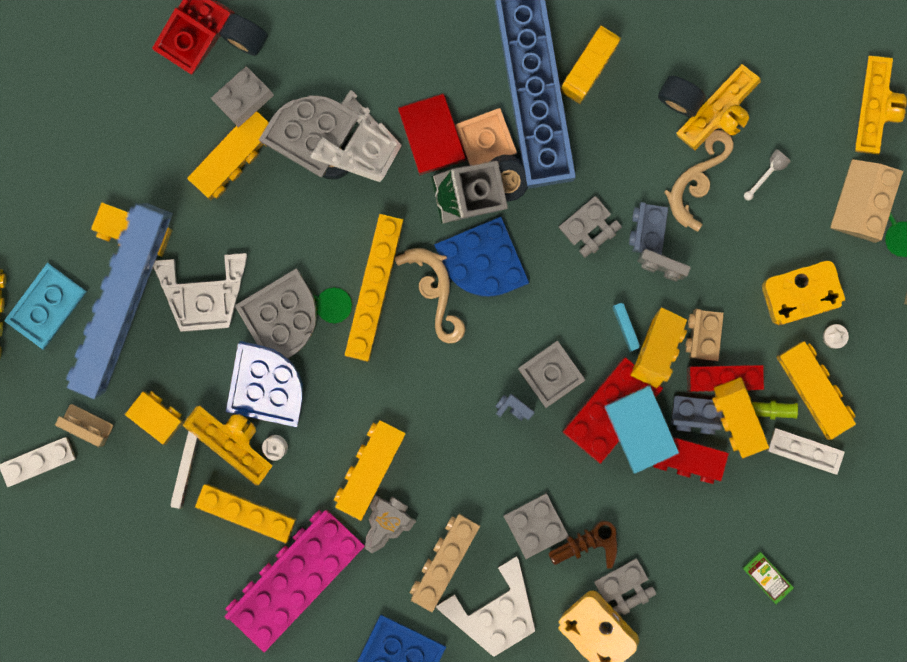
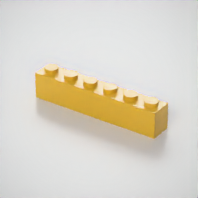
(374, 288)

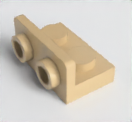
(704, 335)
(85, 425)

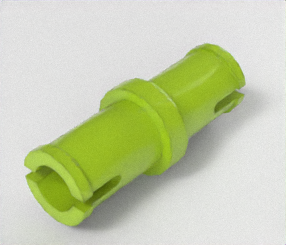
(775, 409)

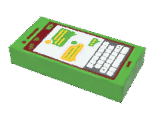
(767, 578)

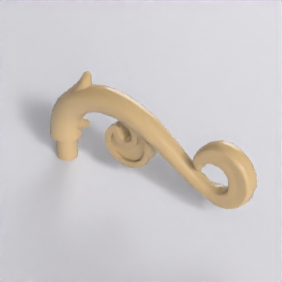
(703, 184)
(435, 260)

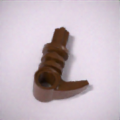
(585, 541)

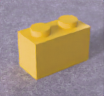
(155, 417)

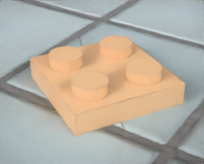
(485, 137)

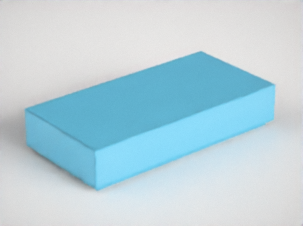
(626, 327)

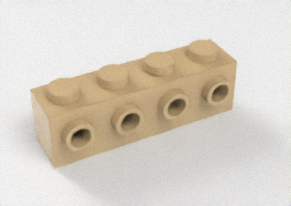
(444, 564)

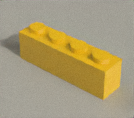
(229, 157)
(816, 390)
(370, 469)
(245, 513)

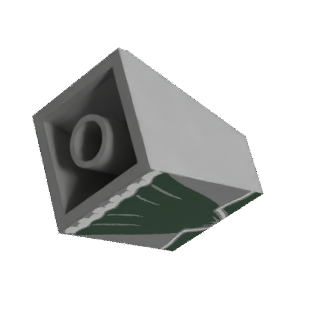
(469, 192)

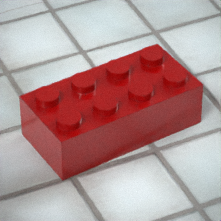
(591, 425)

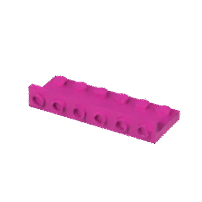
(294, 579)

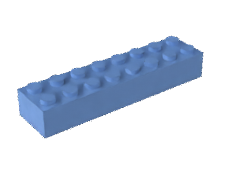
(535, 92)
(119, 300)

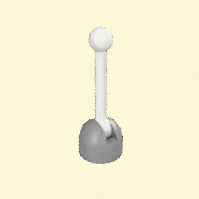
(778, 161)

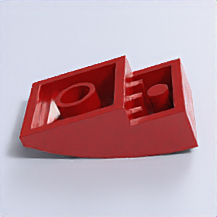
(192, 32)
(431, 134)

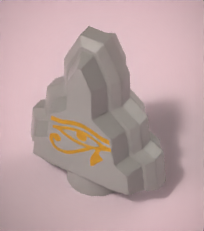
(386, 522)

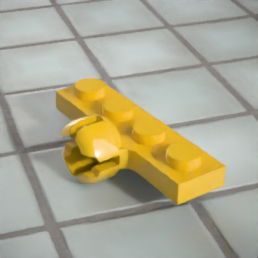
(878, 105)
(721, 109)
(229, 442)

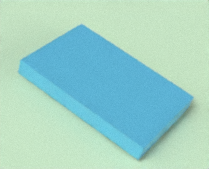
(45, 306)
(641, 429)

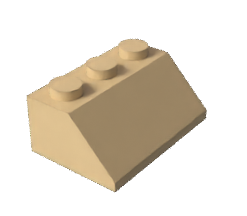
(866, 200)

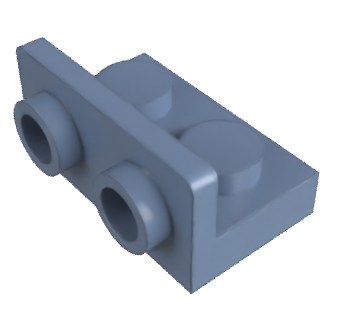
(649, 228)
(518, 409)
(695, 413)

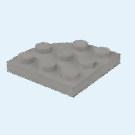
(302, 124)
(281, 314)

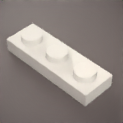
(805, 451)
(37, 462)

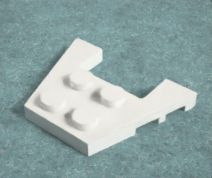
(368, 150)
(203, 303)
(500, 621)

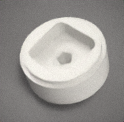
(835, 336)
(274, 447)

